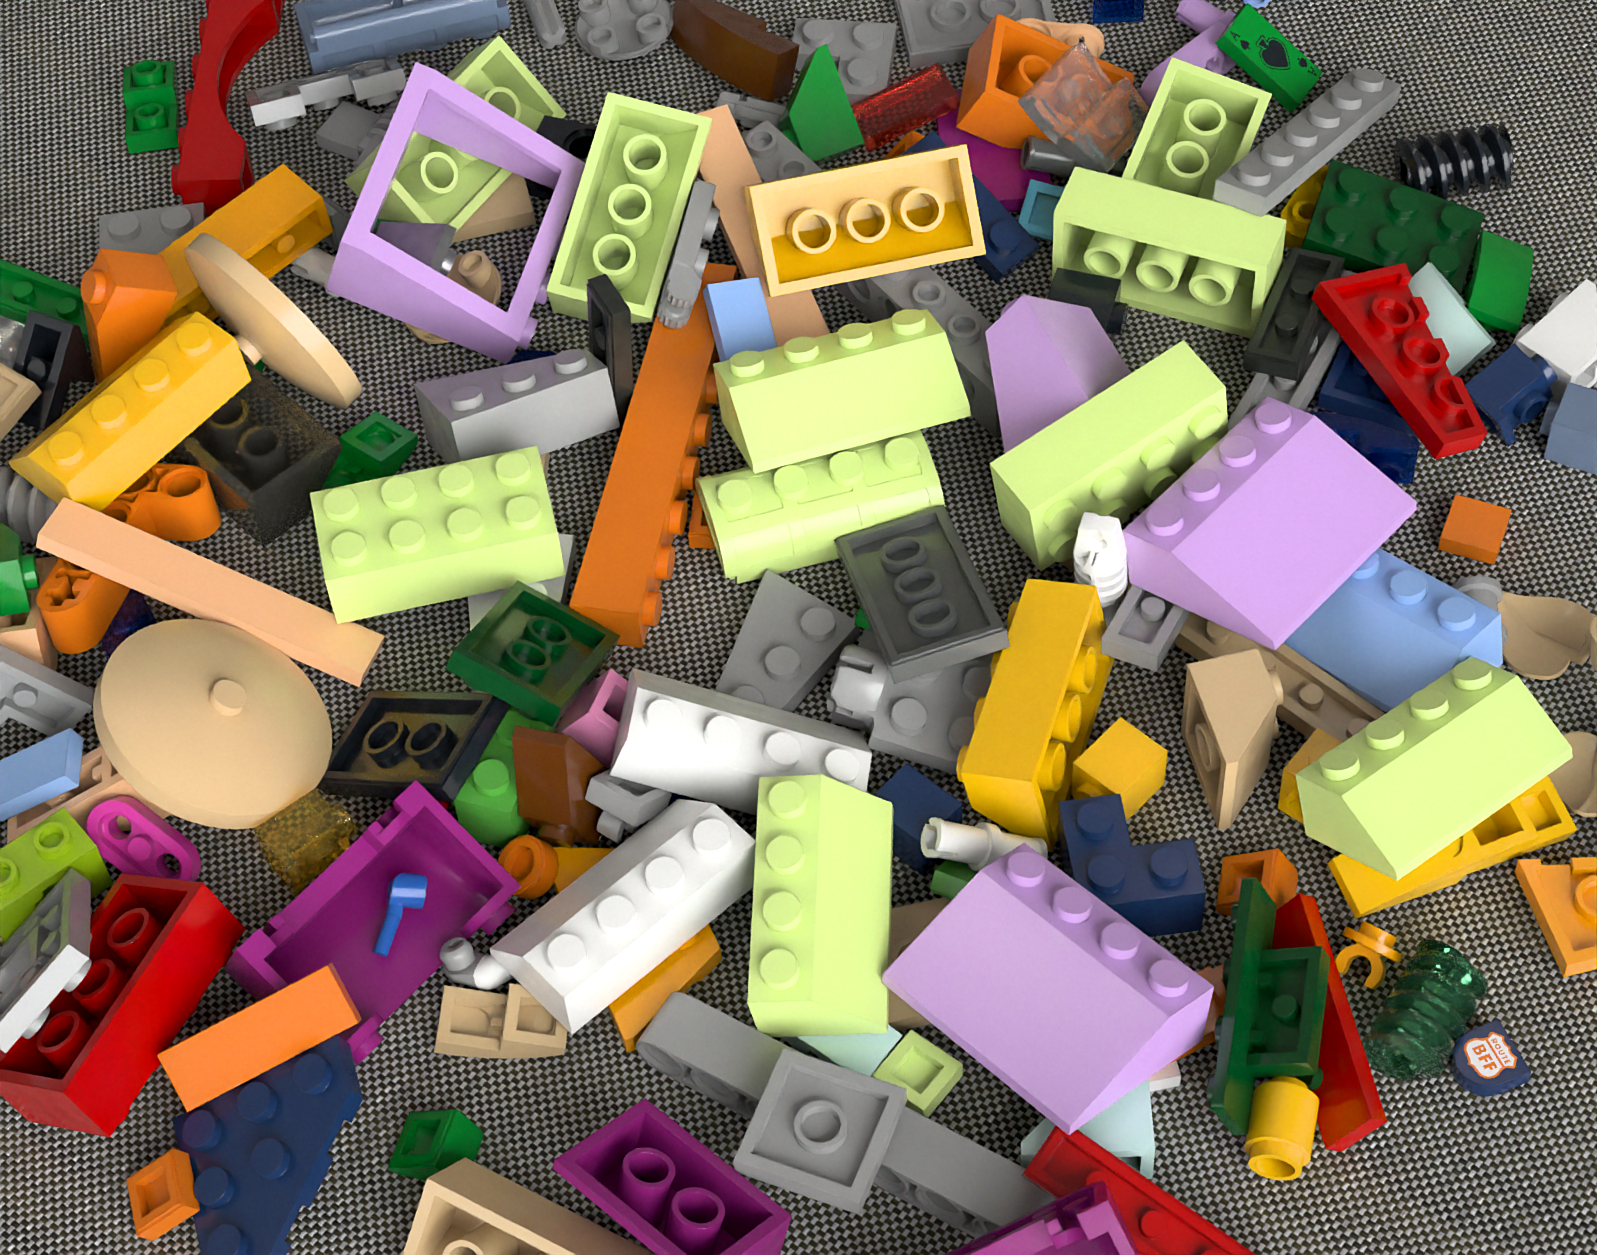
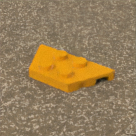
(676, 973)

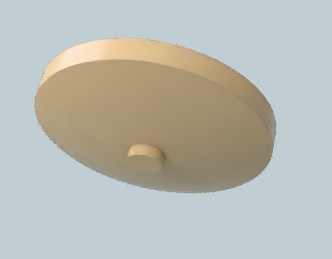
(270, 324)
(211, 723)

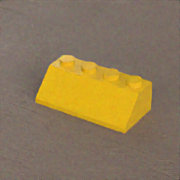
(865, 219)
(136, 414)
(1037, 708)

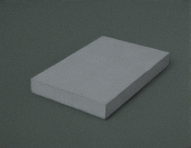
(948, 28)

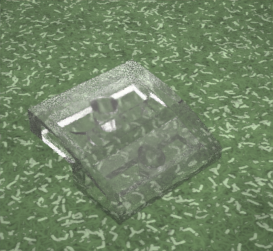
(1085, 111)

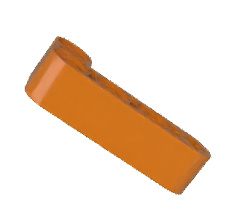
(165, 502)

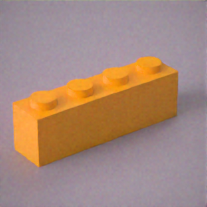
(264, 225)

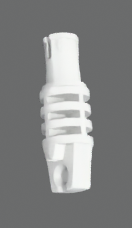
(1102, 560)

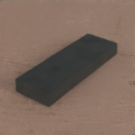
(1290, 315)
(611, 339)

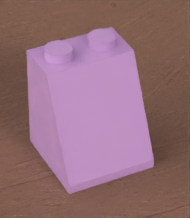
(1047, 363)

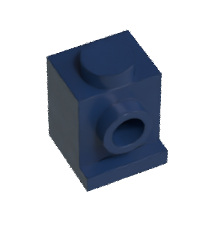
(1511, 391)

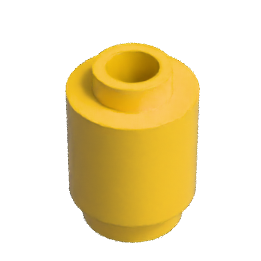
(1281, 1128)

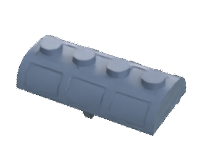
(363, 31)

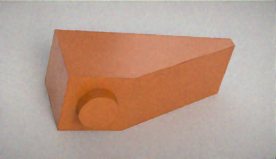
(124, 305)

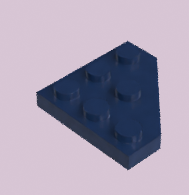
(266, 1148)

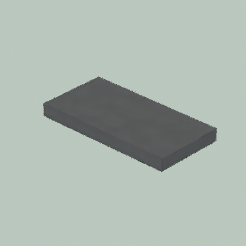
(921, 594)

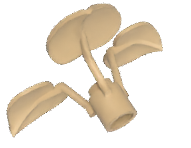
(1540, 645)

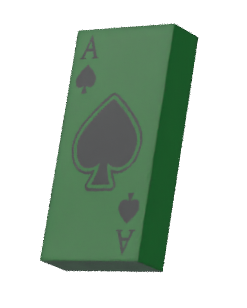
(1268, 57)

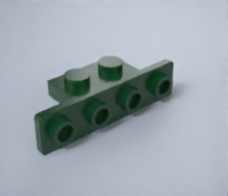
(1269, 1009)

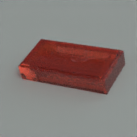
(905, 106)

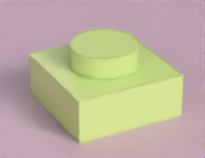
(922, 1070)

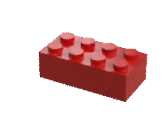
(150, 965)

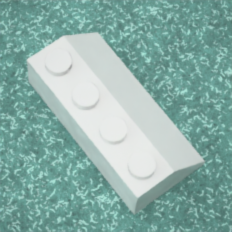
(722, 744)
(630, 911)

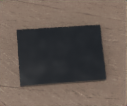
(410, 739)

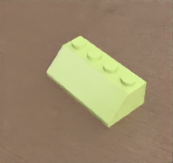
(446, 183)
(629, 205)
(840, 389)
(1430, 769)
(820, 908)

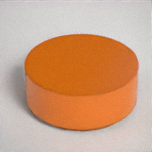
(531, 864)

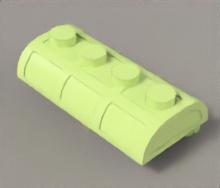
(797, 510)

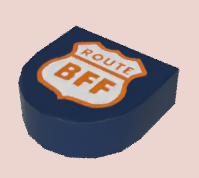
(1488, 1061)

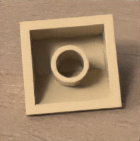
(1230, 727)

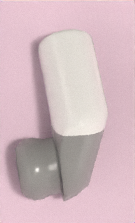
(471, 967)

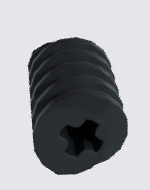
(1455, 160)

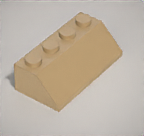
(486, 1214)

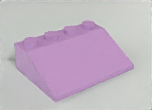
(1265, 525)
(1051, 989)

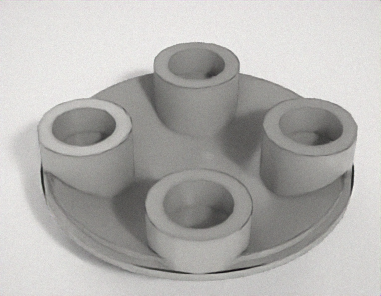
(622, 27)

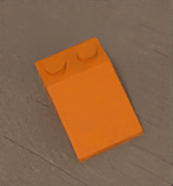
(1000, 71)

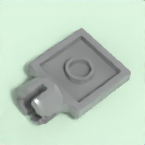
(913, 719)

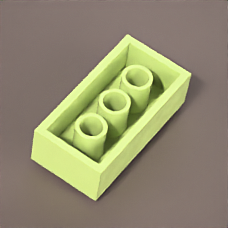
(1170, 249)
(1110, 453)
(436, 534)

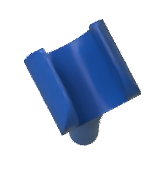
(404, 891)

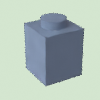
(1572, 429)

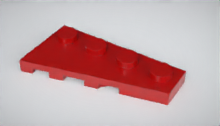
(1395, 346)

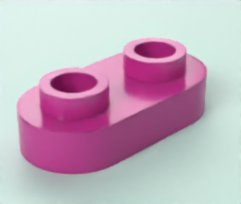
(145, 847)

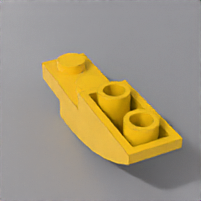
(1519, 827)

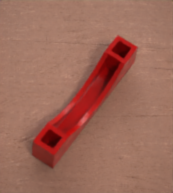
(213, 155)

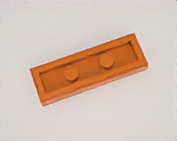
(259, 1037)

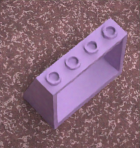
(412, 292)

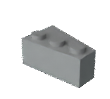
(518, 406)

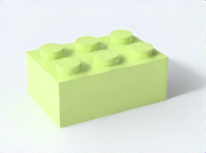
(1195, 130)

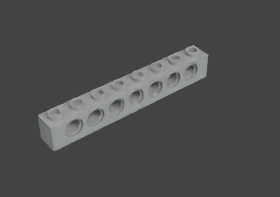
(908, 289)

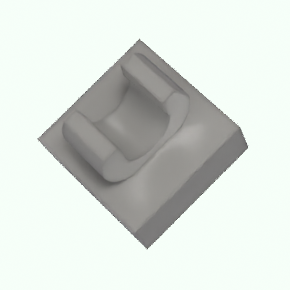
(624, 804)

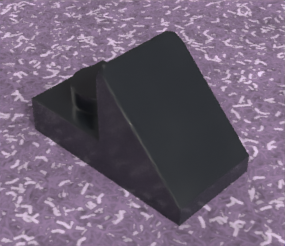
(51, 357)

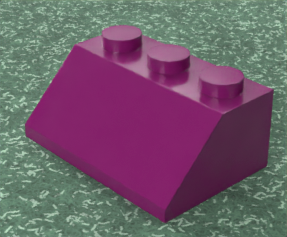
(672, 1189)

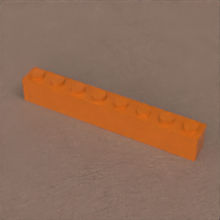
(651, 475)

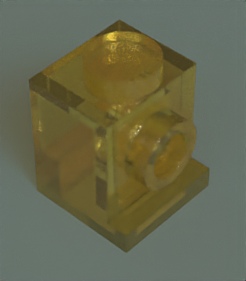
(305, 839)

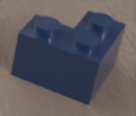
(1148, 884)

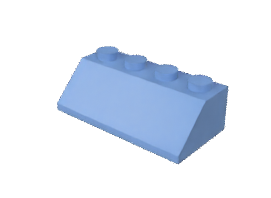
(1396, 631)

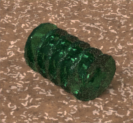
(1424, 1013)

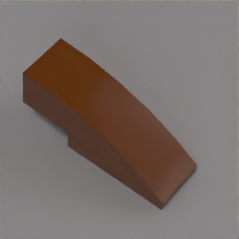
(735, 47)

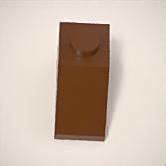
(553, 784)

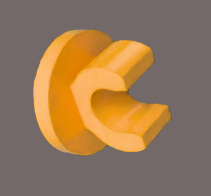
(1372, 944)

